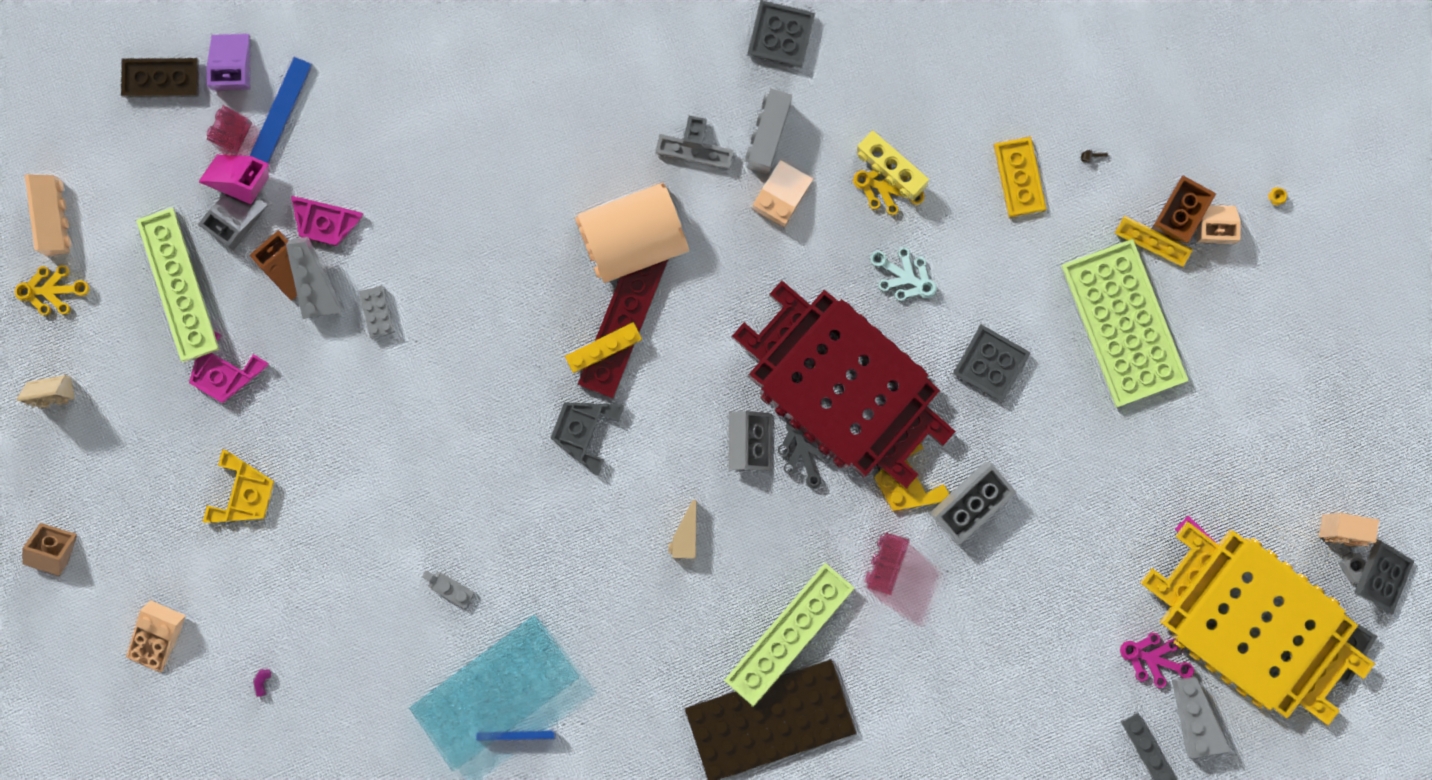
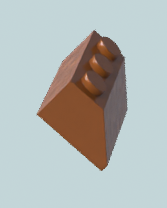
(1184, 210)

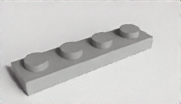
(708, 154)

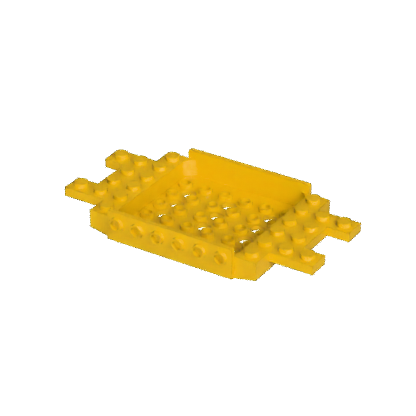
(1205, 581)

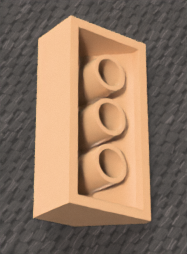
(47, 214)

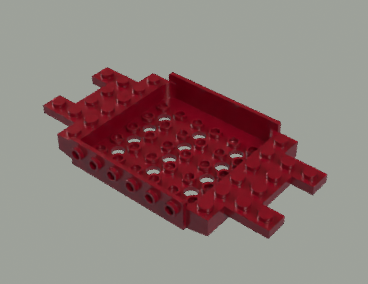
(894, 427)

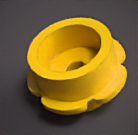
(1282, 196)

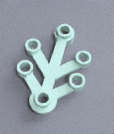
(906, 275)

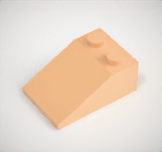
(782, 193)

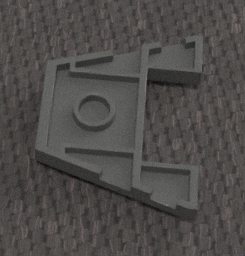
(577, 426)

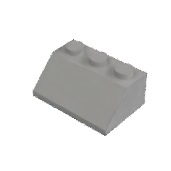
(750, 441)

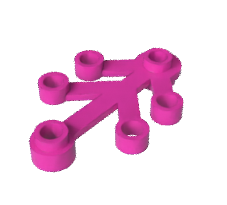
(1152, 658)

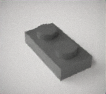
(694, 132)

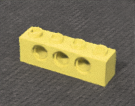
(874, 143)

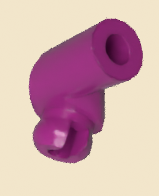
(259, 681)

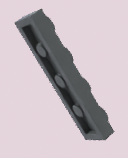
(1147, 748)

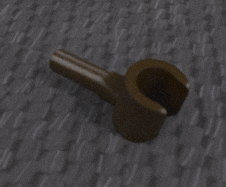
(1088, 154)

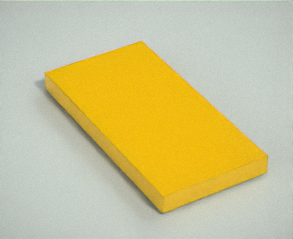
(1019, 177)

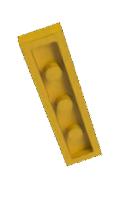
(1153, 241)
(603, 347)

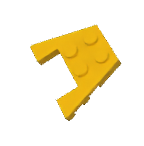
(248, 496)
(913, 496)

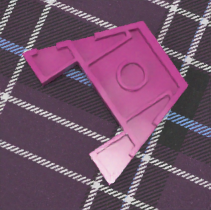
(221, 378)

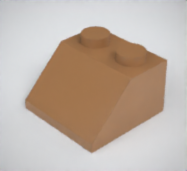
(48, 549)

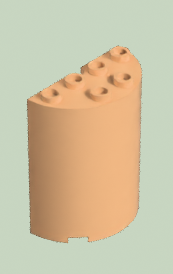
(632, 232)

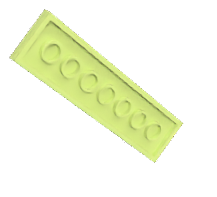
(177, 285)
(789, 634)

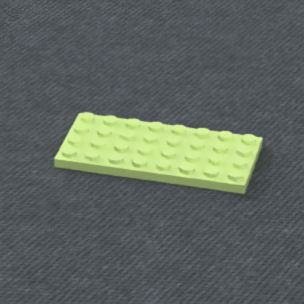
(1124, 323)

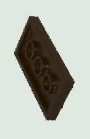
(159, 77)

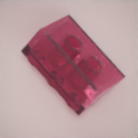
(886, 563)

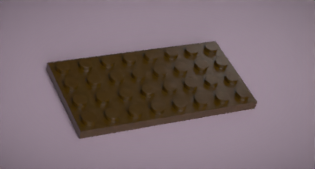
(790, 718)

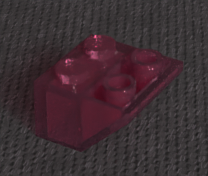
(228, 130)

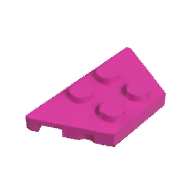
(323, 221)

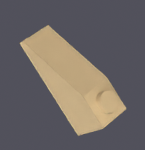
(684, 539)

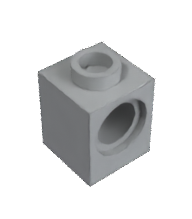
(1345, 564)

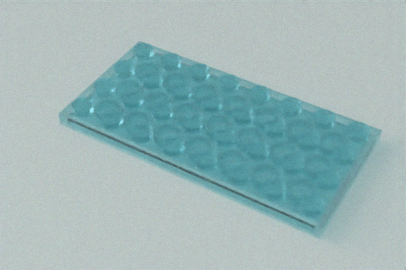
(494, 693)

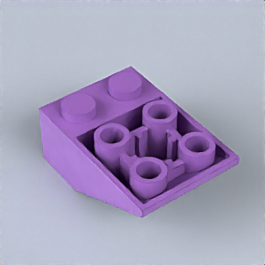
(229, 62)

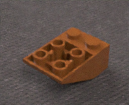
(274, 261)

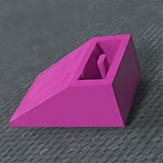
(236, 176)

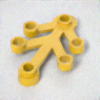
(883, 188)
(48, 290)

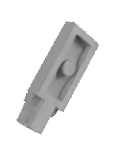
(449, 588)

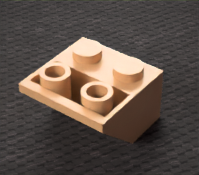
(1219, 225)

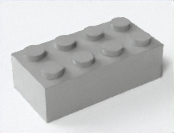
(770, 127)
(972, 502)

